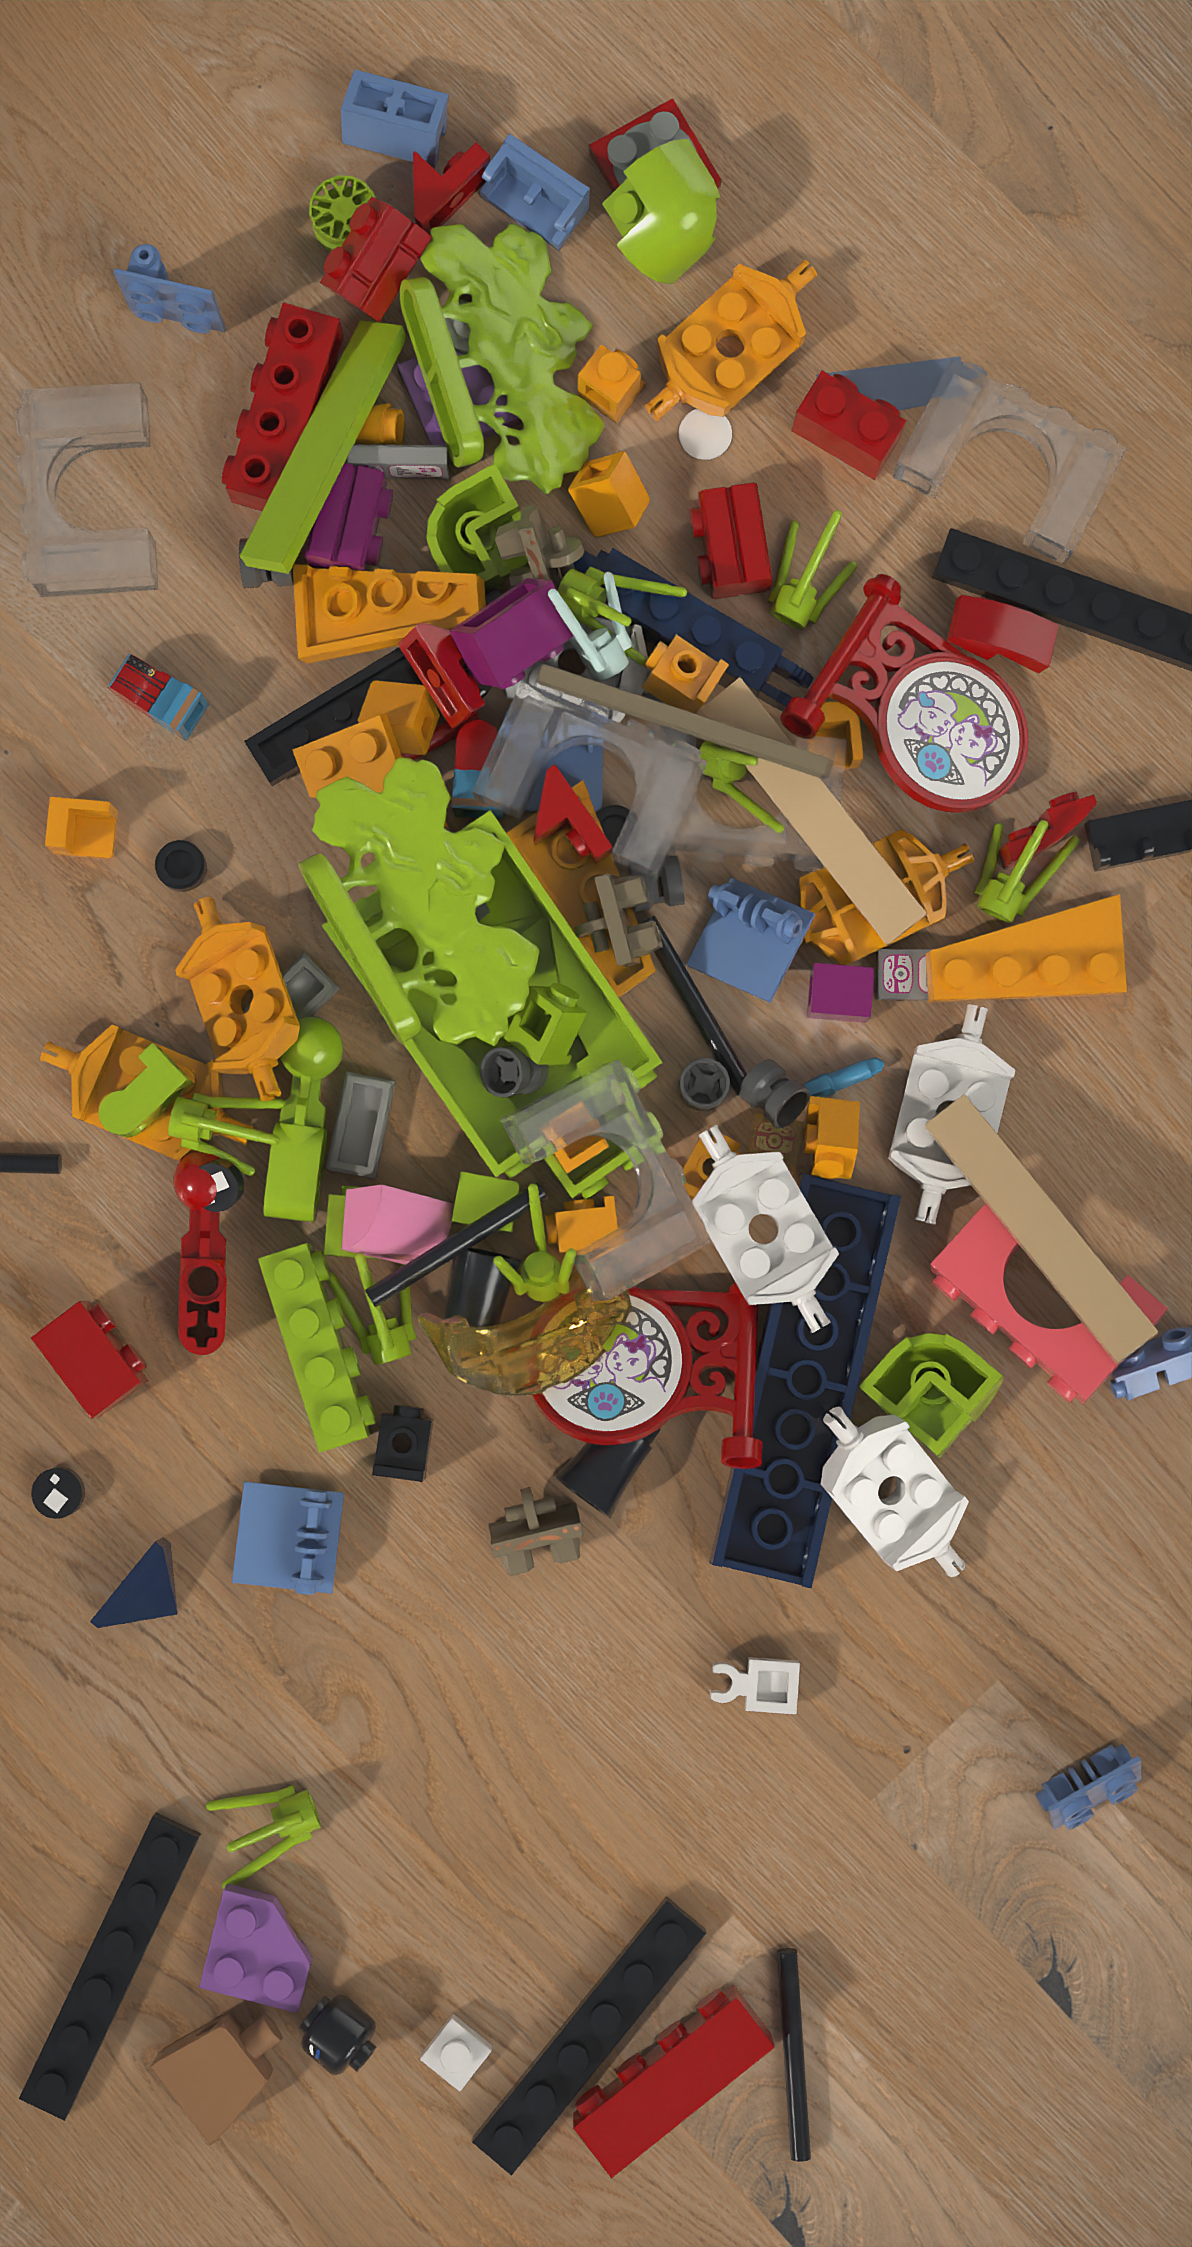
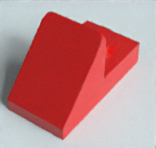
(442, 196)
(440, 669)
(561, 807)

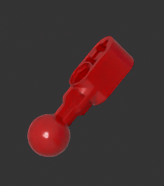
(200, 1247)

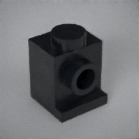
(409, 1464)

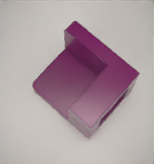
(840, 992)

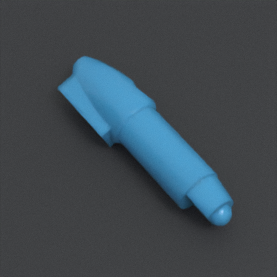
(829, 1083)

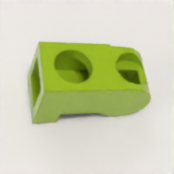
(146, 1097)

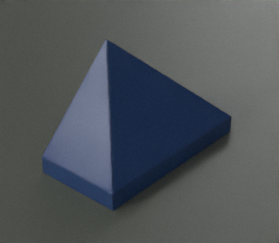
(145, 1591)

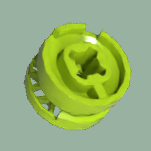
(335, 208)

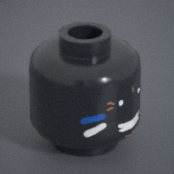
(338, 2034)

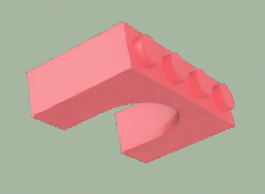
(975, 1271)

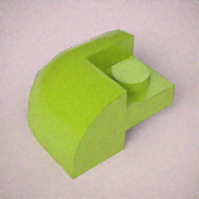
(665, 211)
(466, 524)
(933, 1387)

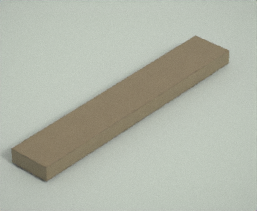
(685, 722)

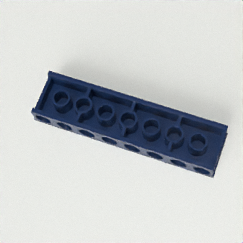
(779, 1511)

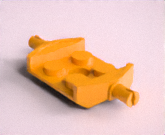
(747, 307)
(842, 930)
(221, 970)
(112, 1065)

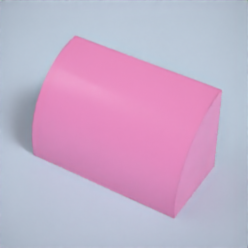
(393, 1223)

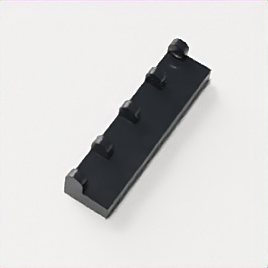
(1140, 835)

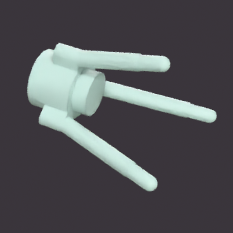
(598, 650)

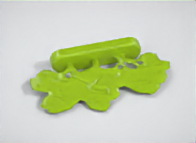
(511, 336)
(429, 888)

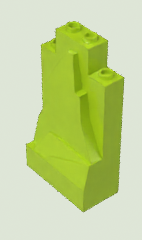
(454, 1069)

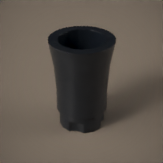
(479, 1287)
(604, 1471)

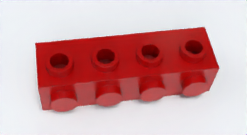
(285, 394)
(671, 2079)

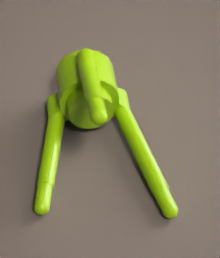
(588, 599)
(795, 602)
(727, 766)
(1004, 896)
(194, 1121)
(540, 1271)
(386, 1338)
(293, 1817)

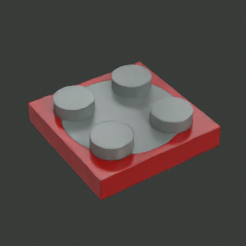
(631, 141)

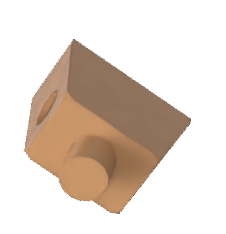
(218, 2070)

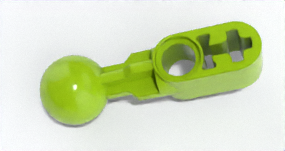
(299, 1157)

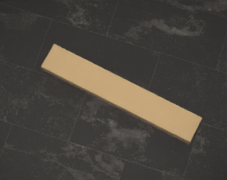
(822, 822)
(1041, 1229)

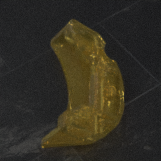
(533, 1350)

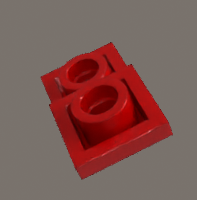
(1002, 629)
(1062, 818)

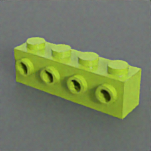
(315, 1346)

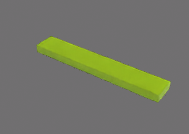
(323, 447)

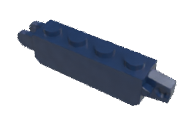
(703, 627)

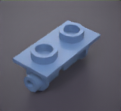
(1167, 1353)

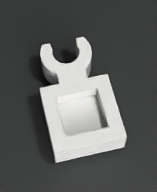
(767, 1684)

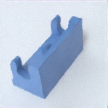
(393, 117)
(535, 192)

